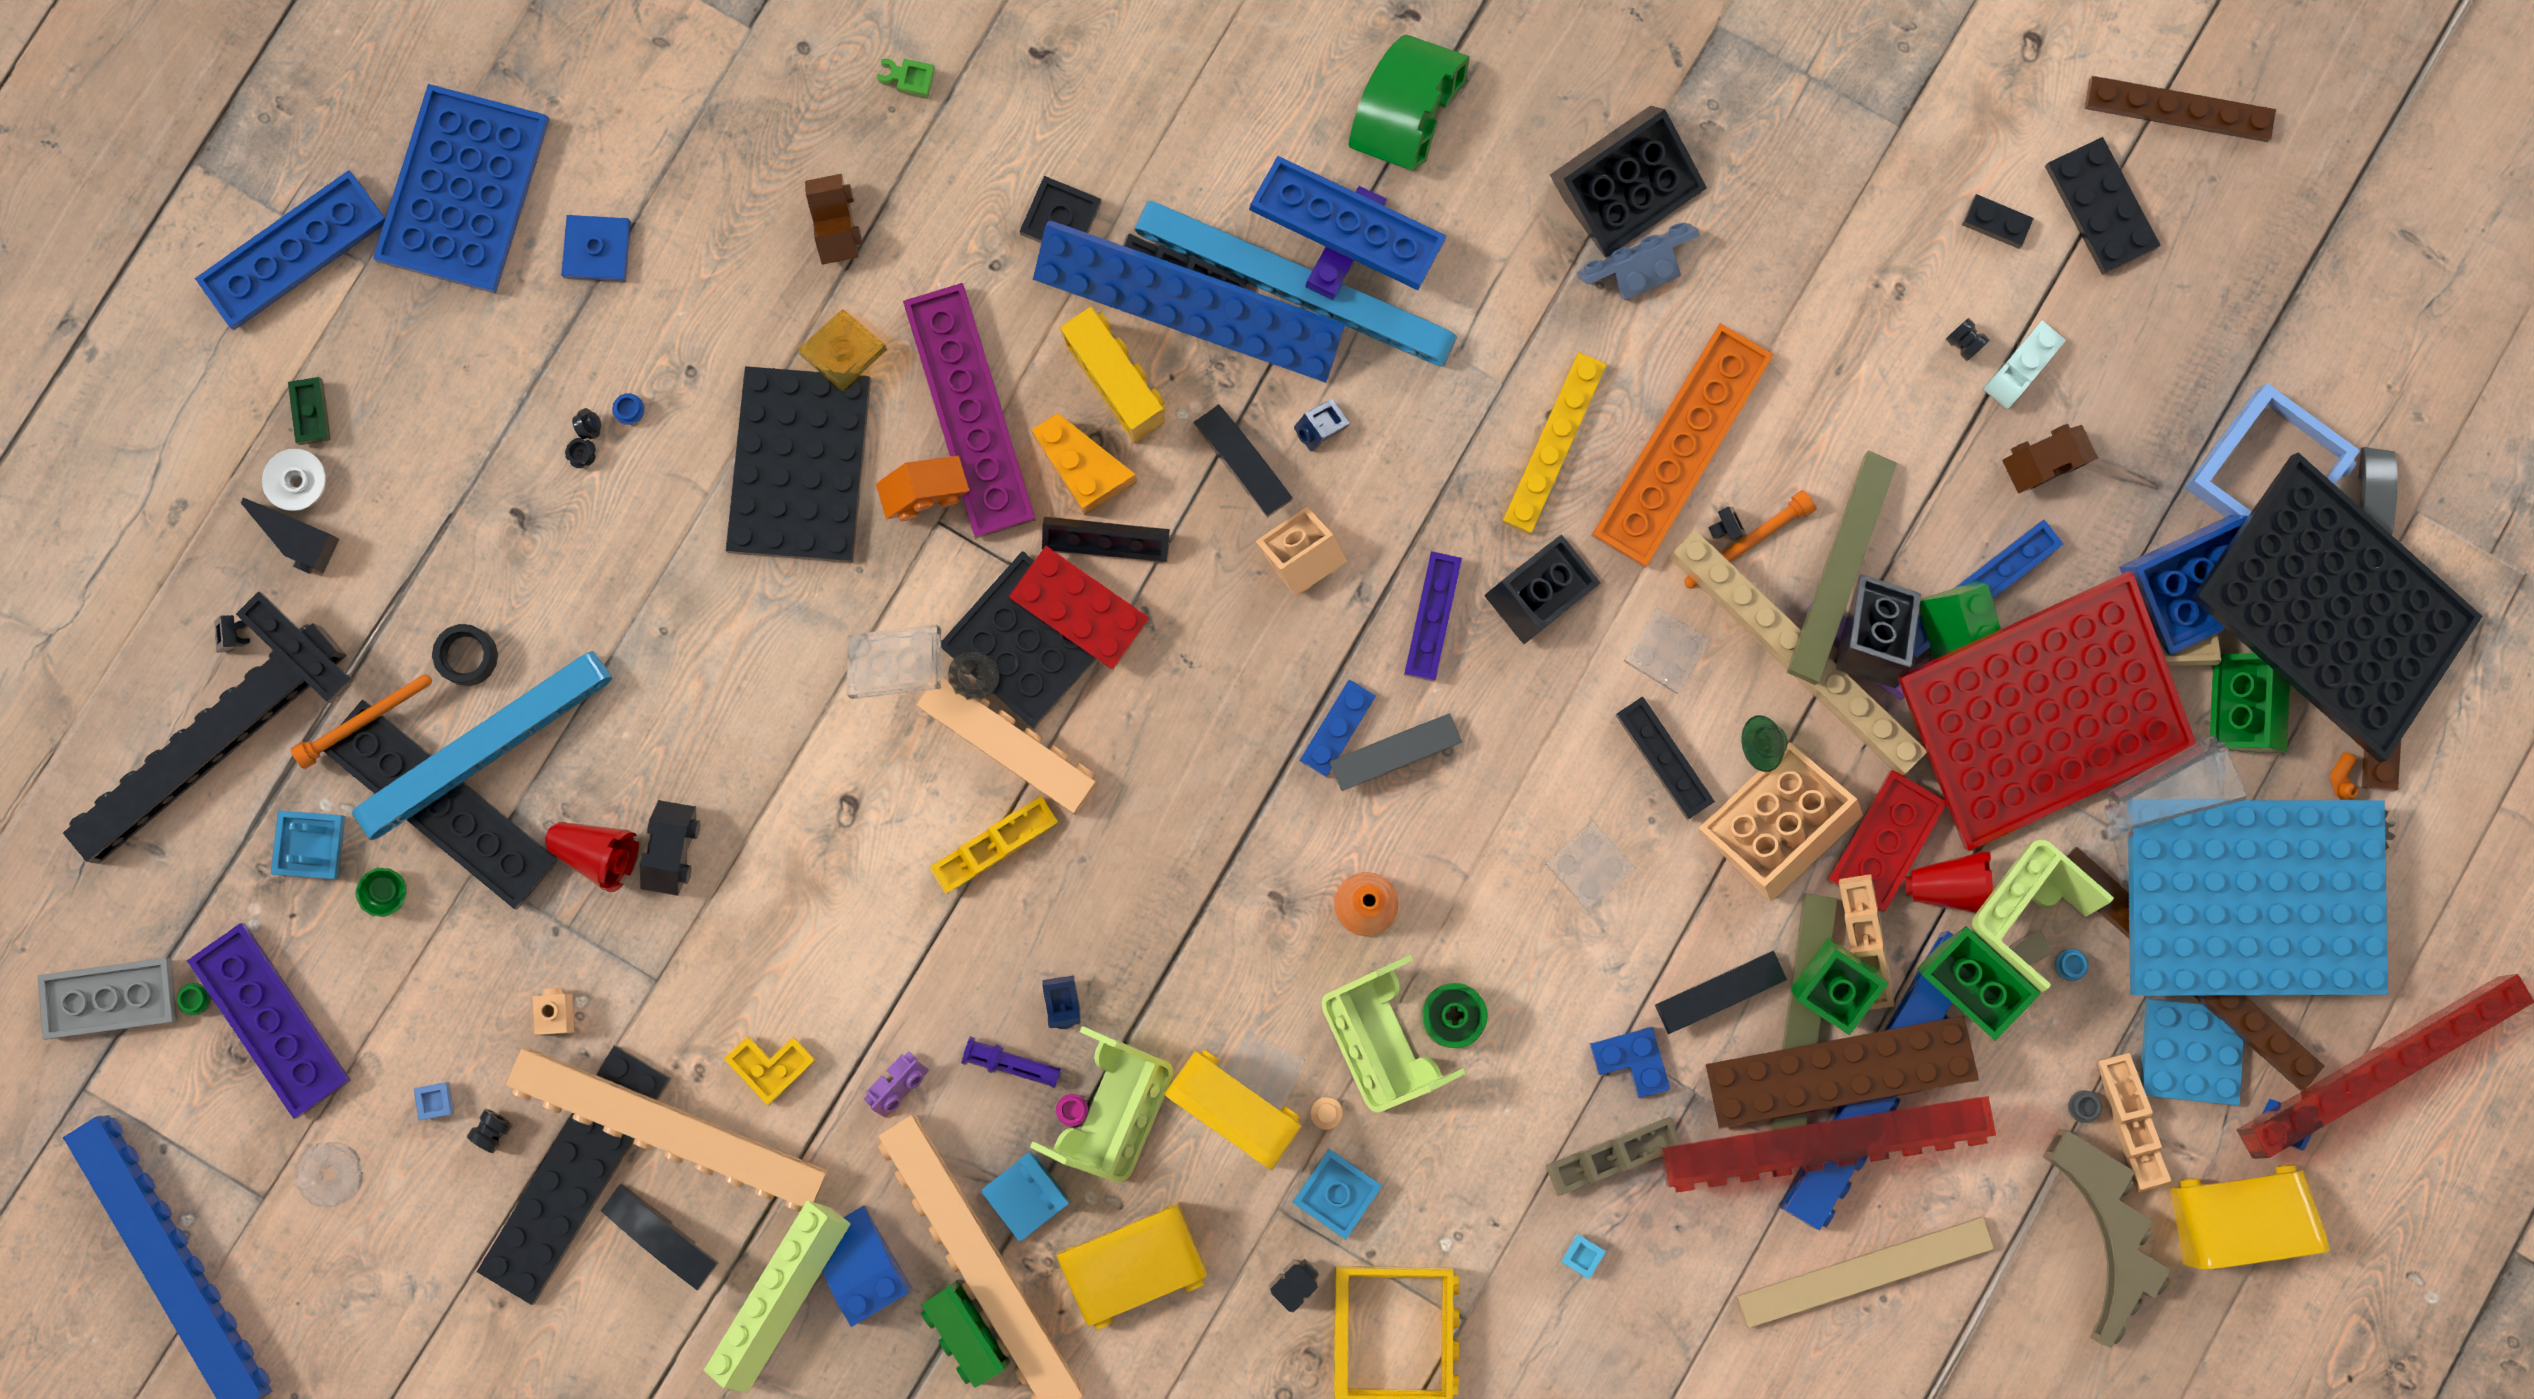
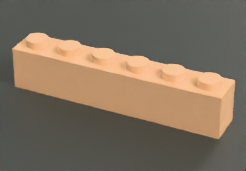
(1010, 746)

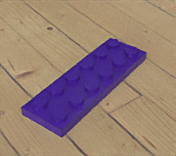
(269, 1020)

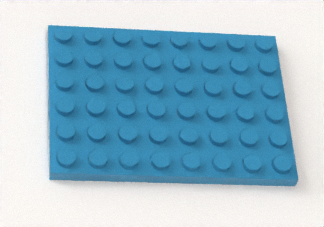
(2260, 900)

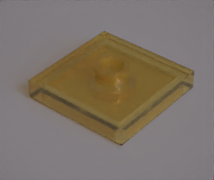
(842, 349)

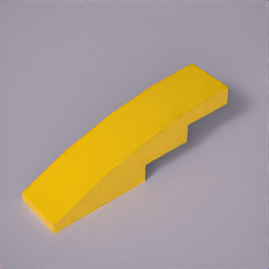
(993, 845)

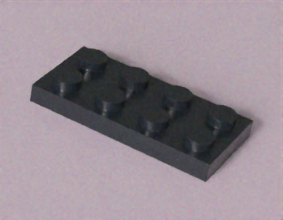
(2102, 205)

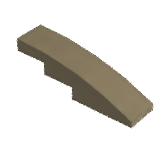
(1612, 1156)

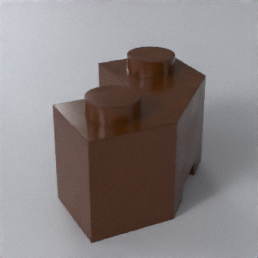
(832, 218)
(2049, 458)

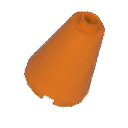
(1358, 917)

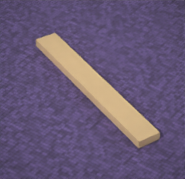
(1864, 1272)

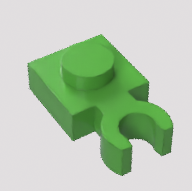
(912, 78)

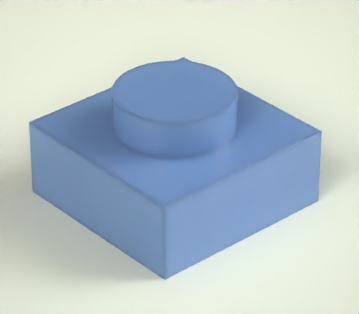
(433, 1101)

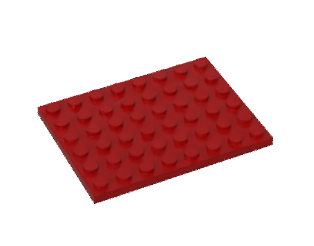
(2047, 711)

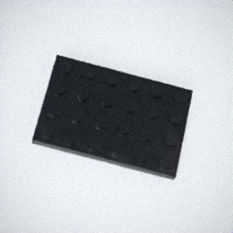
(798, 465)

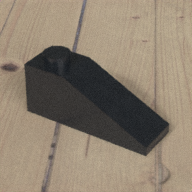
(296, 540)

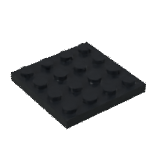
(1031, 657)

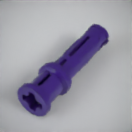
(996, 1059)

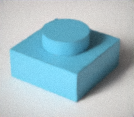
(1583, 1256)

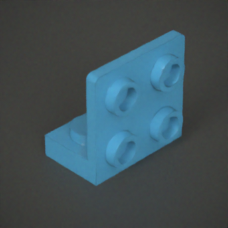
(1025, 1196)

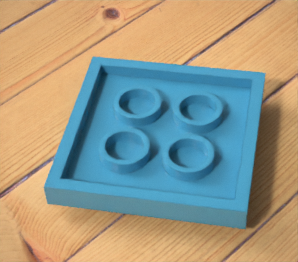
(2190, 1054)

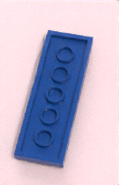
(1347, 223)
(291, 250)

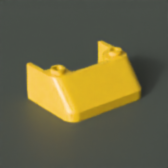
(1233, 1109)

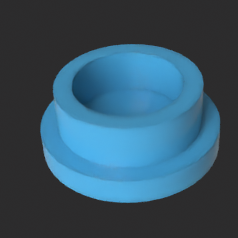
(2071, 964)

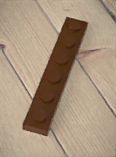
(2180, 109)

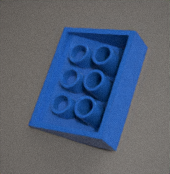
(2173, 575)

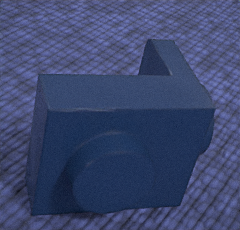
(1061, 1002)

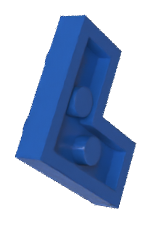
(1639, 1053)

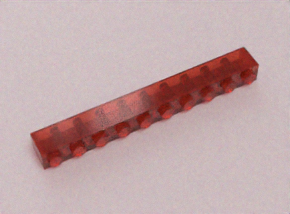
(2384, 1066)
(1828, 1142)

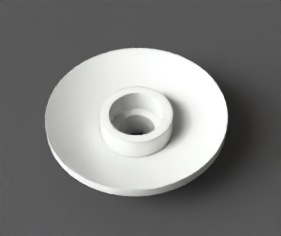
(280, 476)

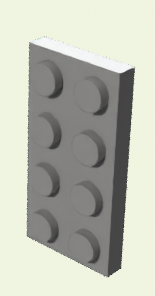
(106, 998)

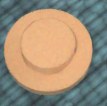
(1326, 1113)

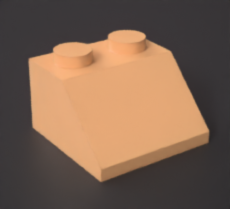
(1301, 551)

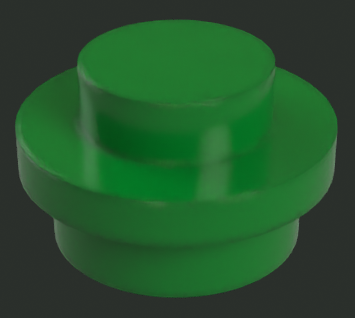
(193, 999)

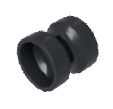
(1967, 339)
(489, 1130)

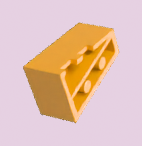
(1081, 463)

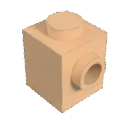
(553, 1012)

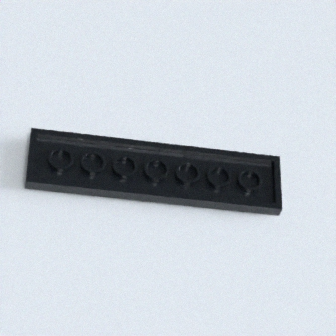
(456, 822)
(565, 1189)

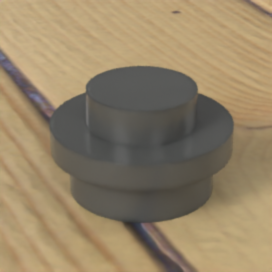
(2084, 1106)

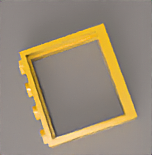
(1449, 1320)

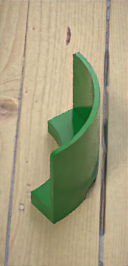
(1403, 98)

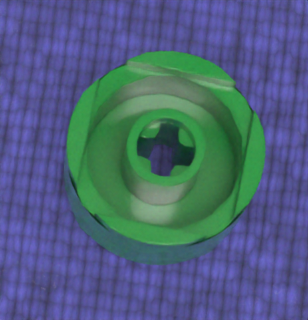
(1465, 1001)

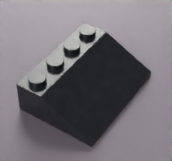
(1629, 180)

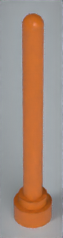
(1799, 506)
(308, 752)

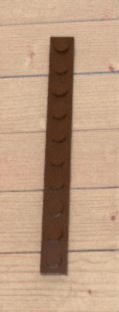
(2235, 1010)

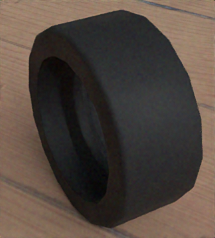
(443, 643)

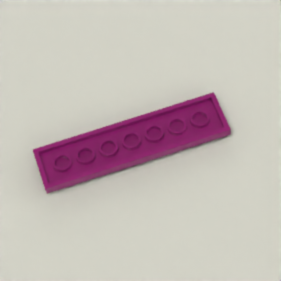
(969, 409)

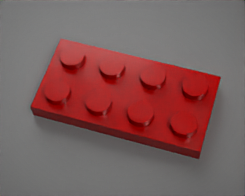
(1079, 608)
(1889, 836)

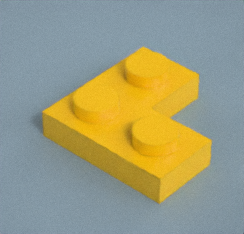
(768, 1075)

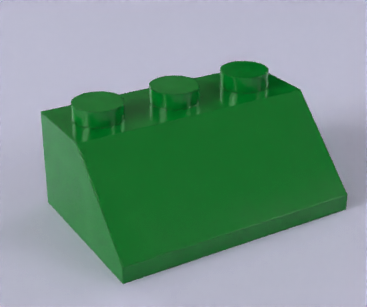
(1958, 617)
(2249, 705)
(1978, 982)
(964, 1335)

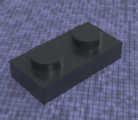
(1997, 221)

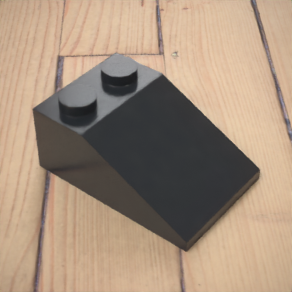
(1542, 589)
(1879, 632)

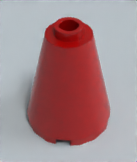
(595, 852)
(1954, 883)

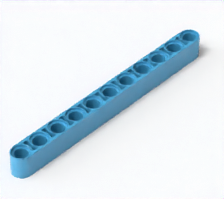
(1289, 281)

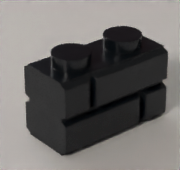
(1295, 1284)

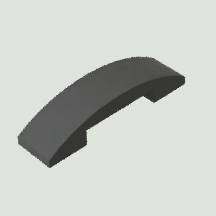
(2379, 485)

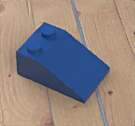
(863, 1270)

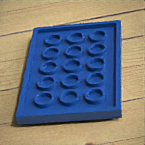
(461, 188)

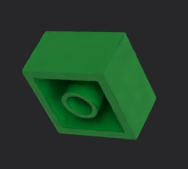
(1839, 986)

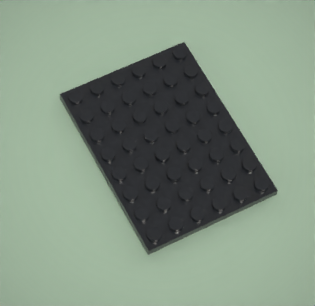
(2337, 607)

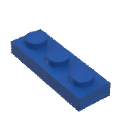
(1337, 728)

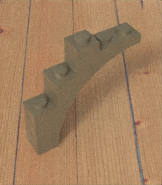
(2123, 1229)

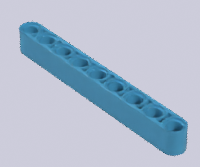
(481, 745)

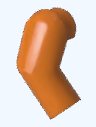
(2340, 777)

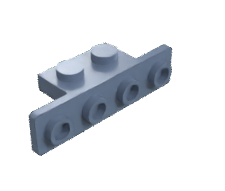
(1643, 265)

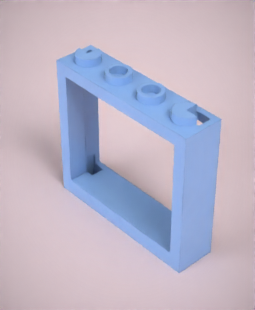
(2265, 395)

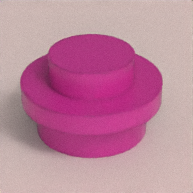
(1072, 1110)

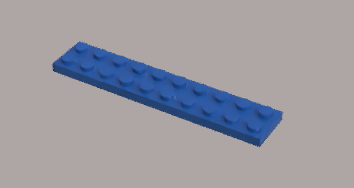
(1188, 301)

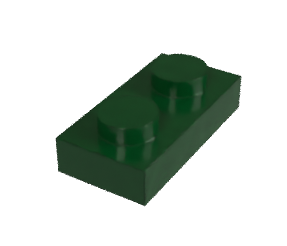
(309, 411)

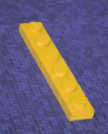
(1554, 443)

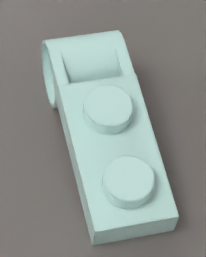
(2024, 365)

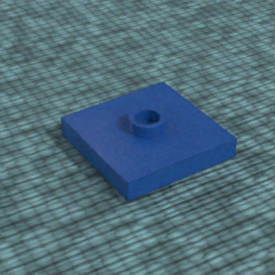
(596, 248)

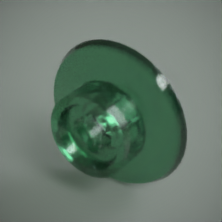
(1763, 743)

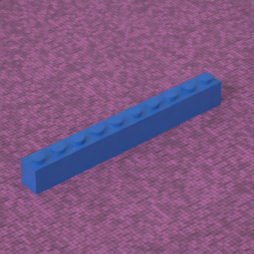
(1818, 1191)
(166, 1260)

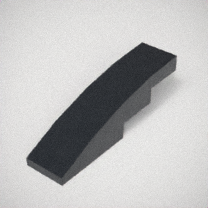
(1192, 262)
(1243, 460)
(1720, 992)
(659, 1237)

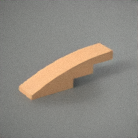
(1865, 930)
(2133, 1122)

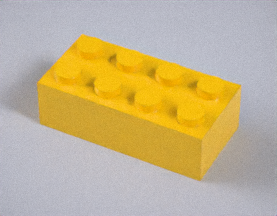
(1112, 374)

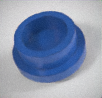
(628, 409)

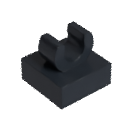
(1729, 525)
(226, 633)

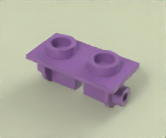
(886, 1096)

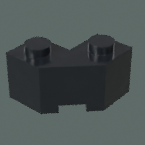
(671, 832)

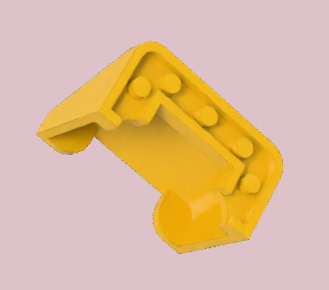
(2247, 1220)
(1133, 1265)

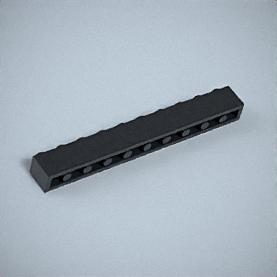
(191, 753)

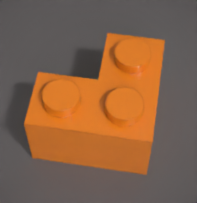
(920, 485)

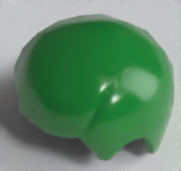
(381, 892)

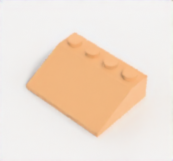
(1781, 822)

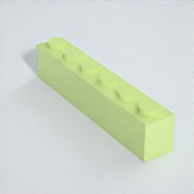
(776, 1297)

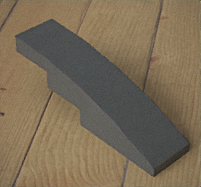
(1395, 752)

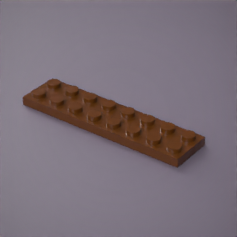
(1842, 1072)

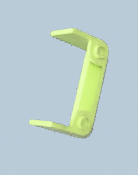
(2044, 877)
(1376, 1044)
(1119, 1113)

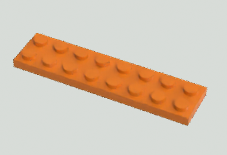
(1682, 445)

